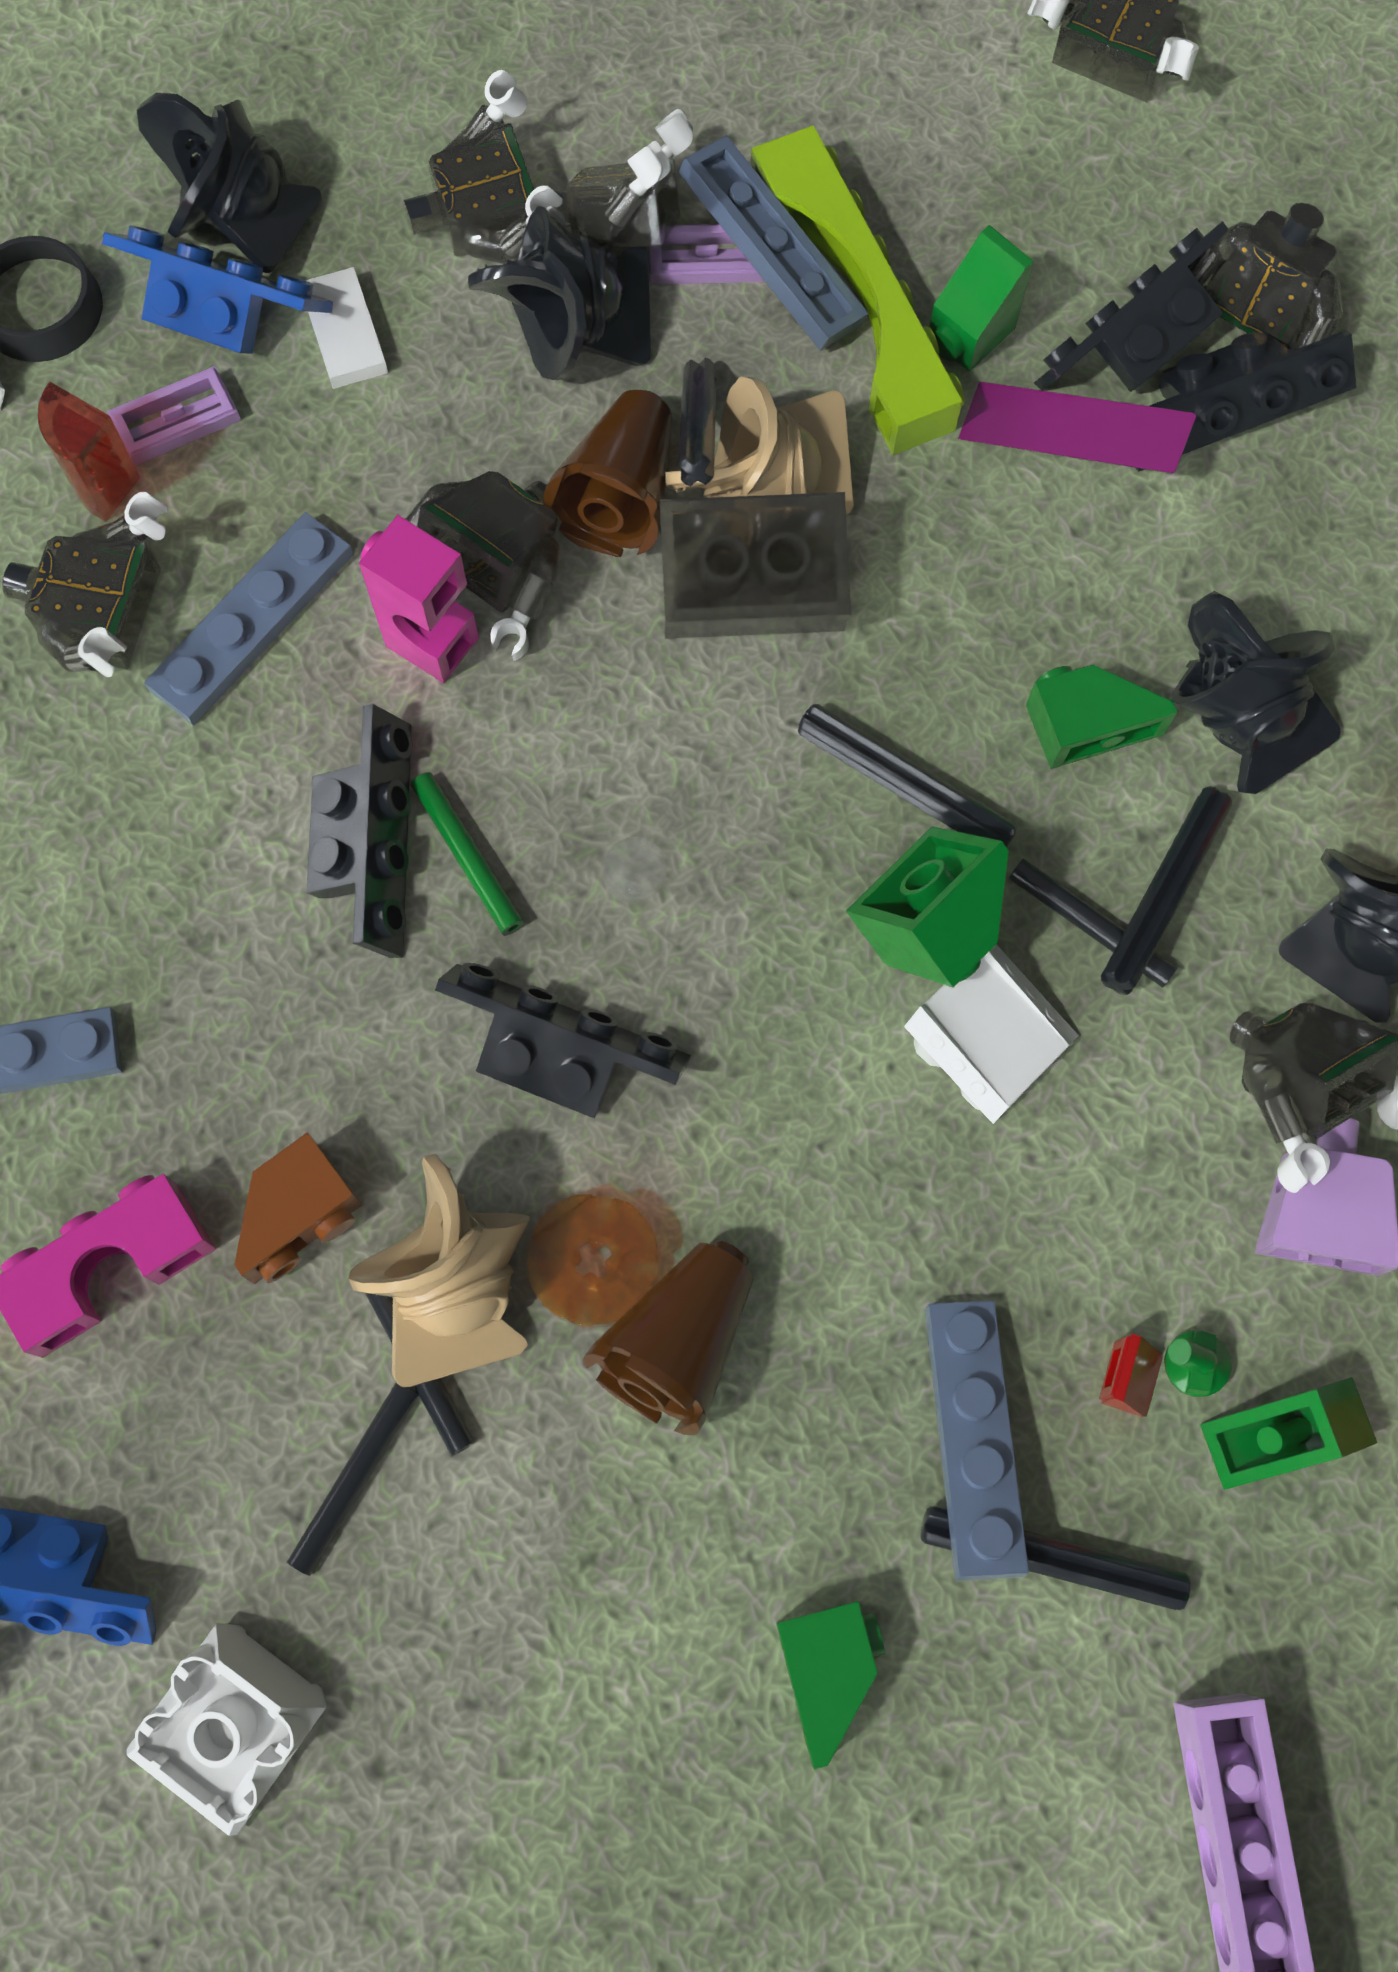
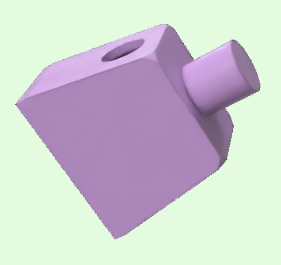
(1343, 1218)

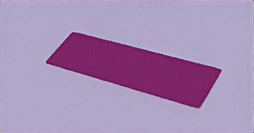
(1078, 426)

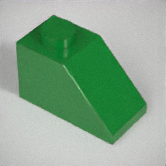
(981, 299)
(1093, 713)
(1289, 1434)
(830, 1671)

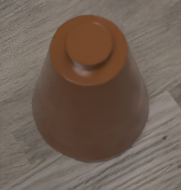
(616, 477)
(677, 1338)

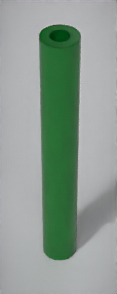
(467, 854)

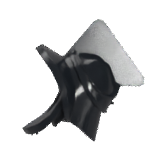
(232, 179)
(573, 296)
(1257, 693)
(1352, 938)

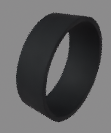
(72, 329)

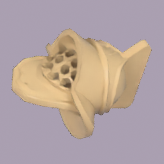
(779, 449)
(447, 1285)

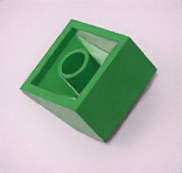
(936, 906)

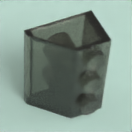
(754, 565)

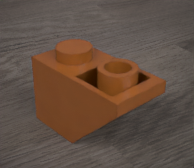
(290, 1206)

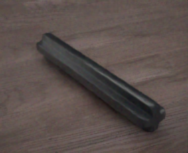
(698, 423)
(903, 776)
(1166, 891)
(1083, 1565)

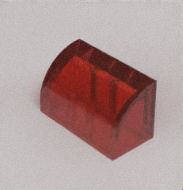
(87, 450)

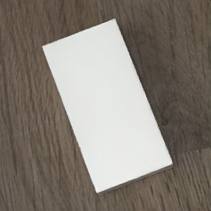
(346, 333)

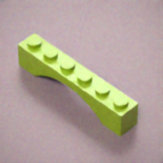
(910, 389)

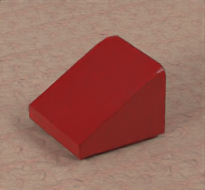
(1131, 1375)

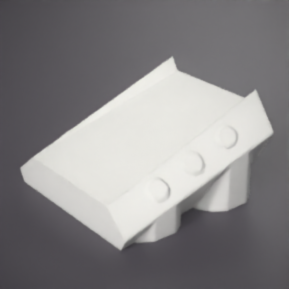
(991, 1034)
(227, 1726)

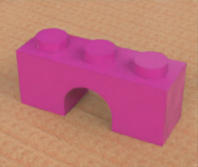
(414, 597)
(48, 1288)

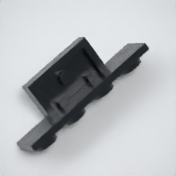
(1153, 325)
(1254, 383)
(363, 833)
(555, 1048)

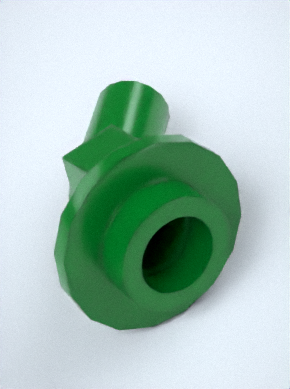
(1197, 1363)

